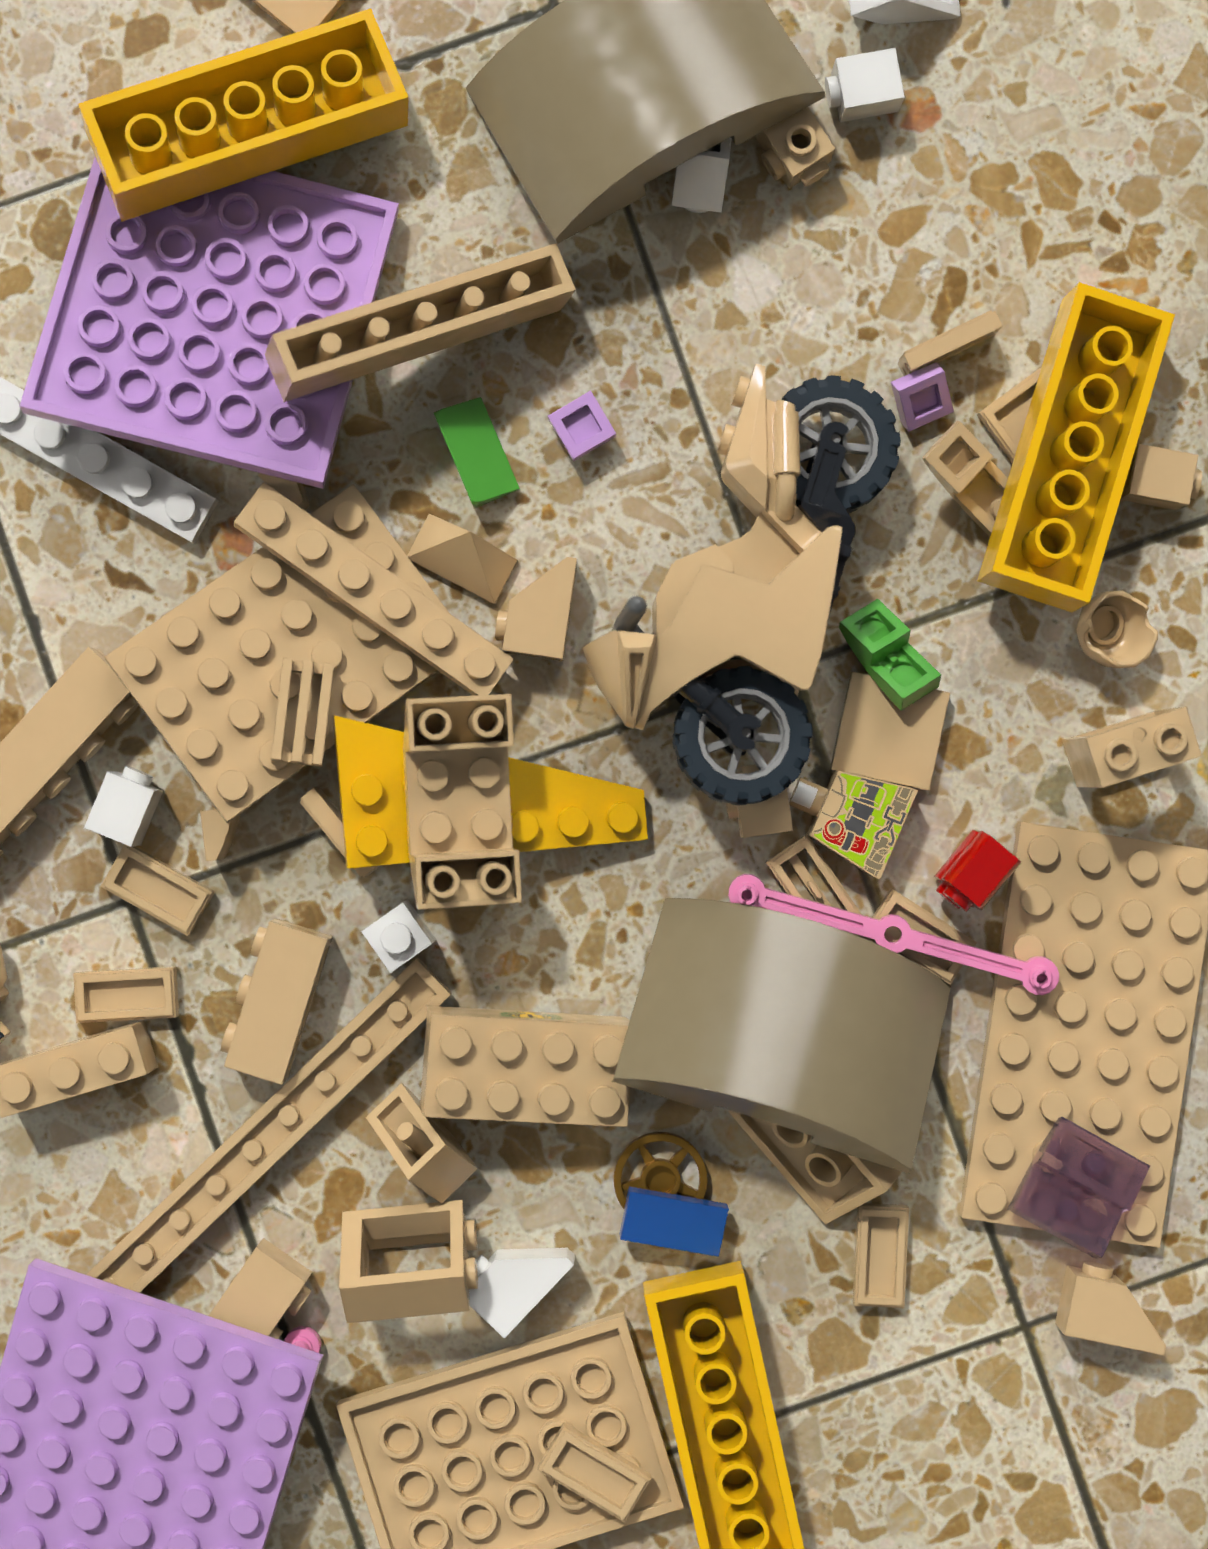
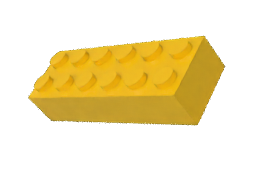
(245, 114)
(1076, 448)
(722, 1410)

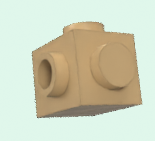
(796, 149)

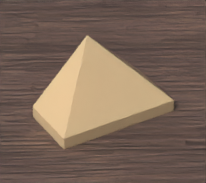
(462, 558)

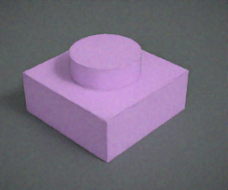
(922, 396)
(582, 426)

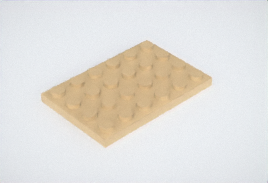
(216, 662)
(461, 1446)

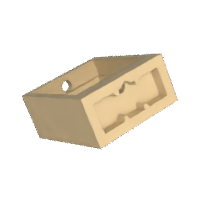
(1132, 748)
(406, 1292)

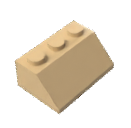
(823, 1177)

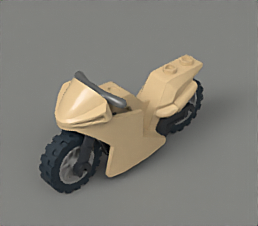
(757, 608)

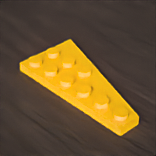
(547, 804)

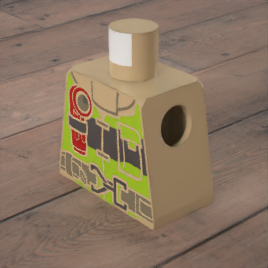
(855, 817)

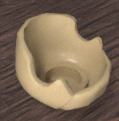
(1116, 630)

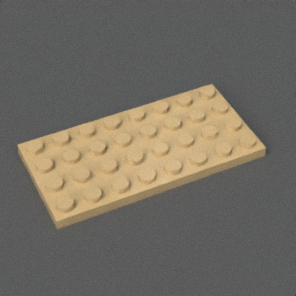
(1114, 1033)

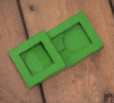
(884, 651)

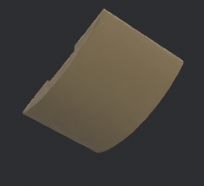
(629, 90)
(786, 1027)

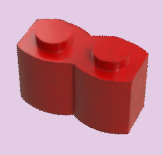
(975, 871)

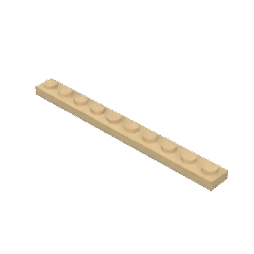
(273, 1129)

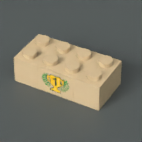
(523, 1067)

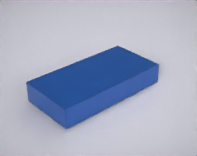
(673, 1221)

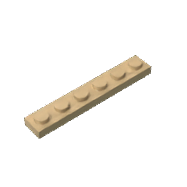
(372, 591)

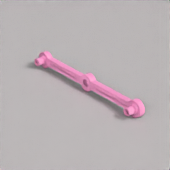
(1037, 973)

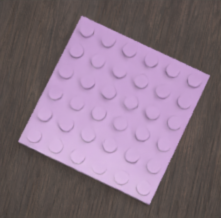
(172, 314)
(141, 1421)

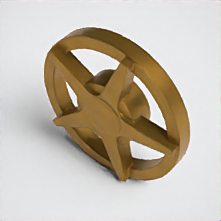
(660, 1173)

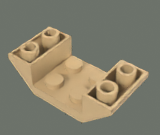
(460, 801)

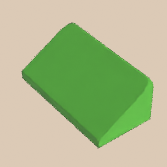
(476, 451)

